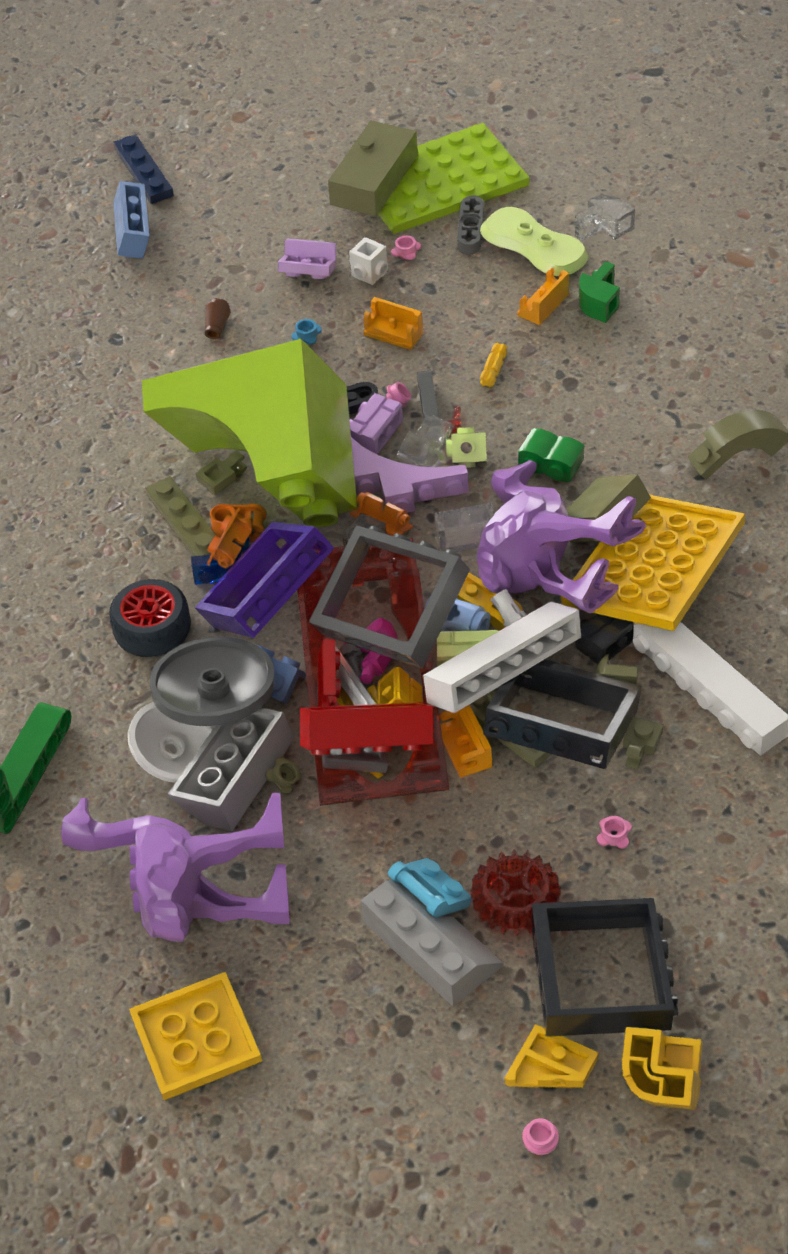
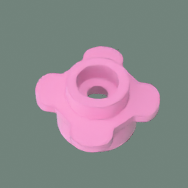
(405, 247)
(617, 825)

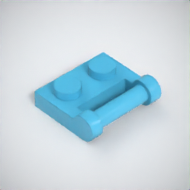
(431, 886)

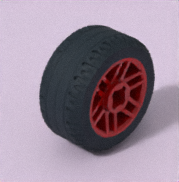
(150, 617)

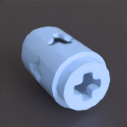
(466, 617)

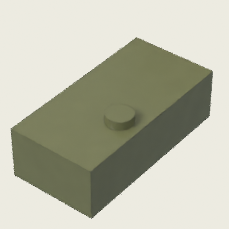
(373, 168)

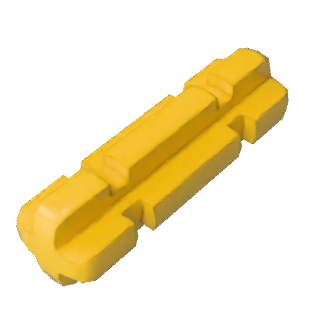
(493, 364)

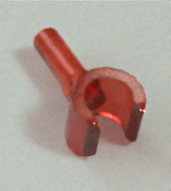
(456, 421)

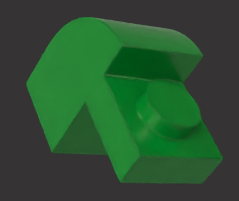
(598, 293)

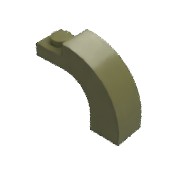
(737, 433)

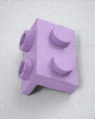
(308, 258)

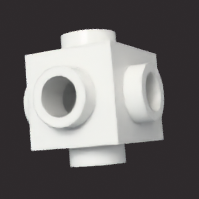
(368, 261)

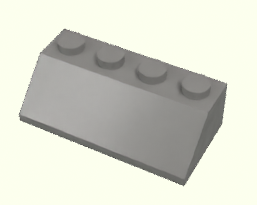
(232, 768)
(434, 947)

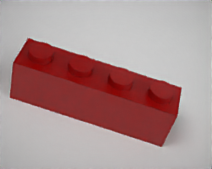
(366, 726)

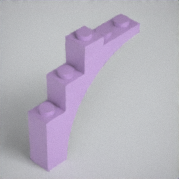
(405, 483)

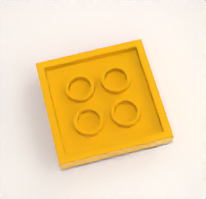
(195, 1035)

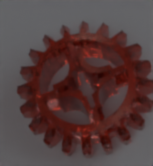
(512, 881)

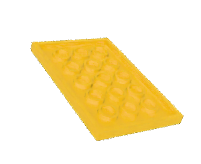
(666, 563)

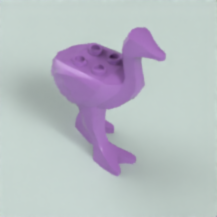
(530, 536)
(171, 865)

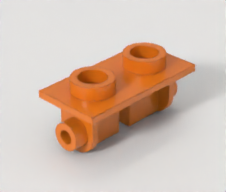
(395, 518)
(223, 548)

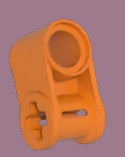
(220, 511)

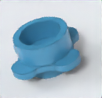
(307, 331)

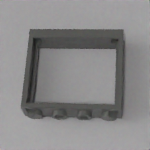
(433, 617)

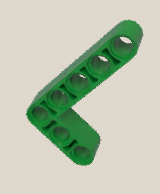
(30, 759)

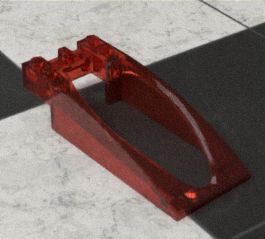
(427, 767)

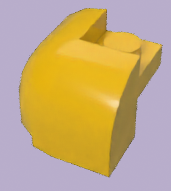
(662, 1068)

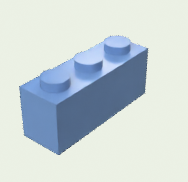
(131, 219)

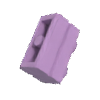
(376, 422)

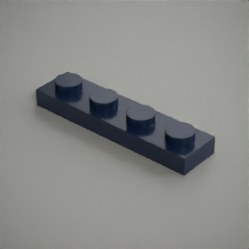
(143, 168)

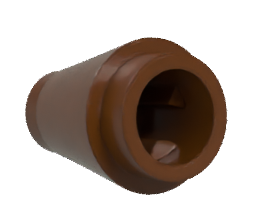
(216, 316)

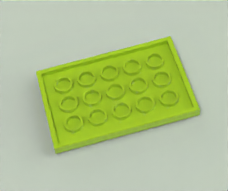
(447, 172)

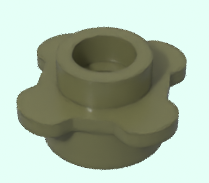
(290, 771)

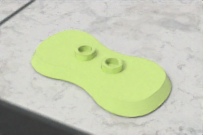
(544, 248)

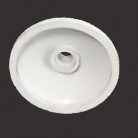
(154, 734)

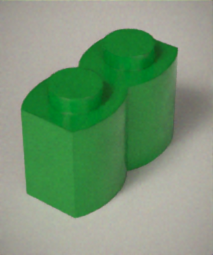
(553, 454)

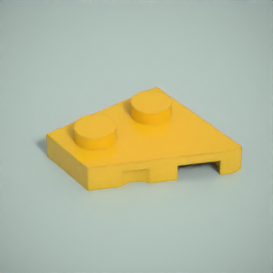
(551, 1062)

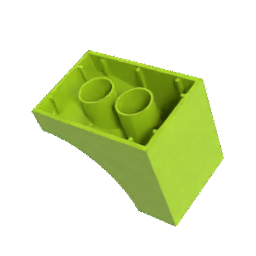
(279, 409)

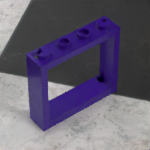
(274, 588)

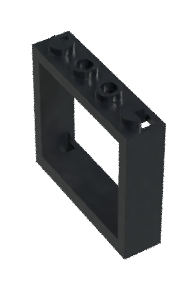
(556, 737)
(593, 916)

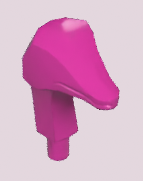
(375, 663)

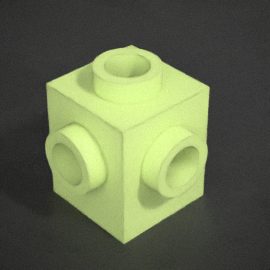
(478, 444)

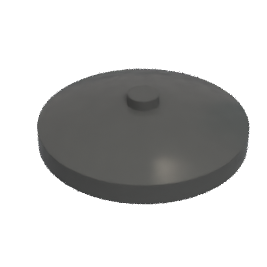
(212, 681)

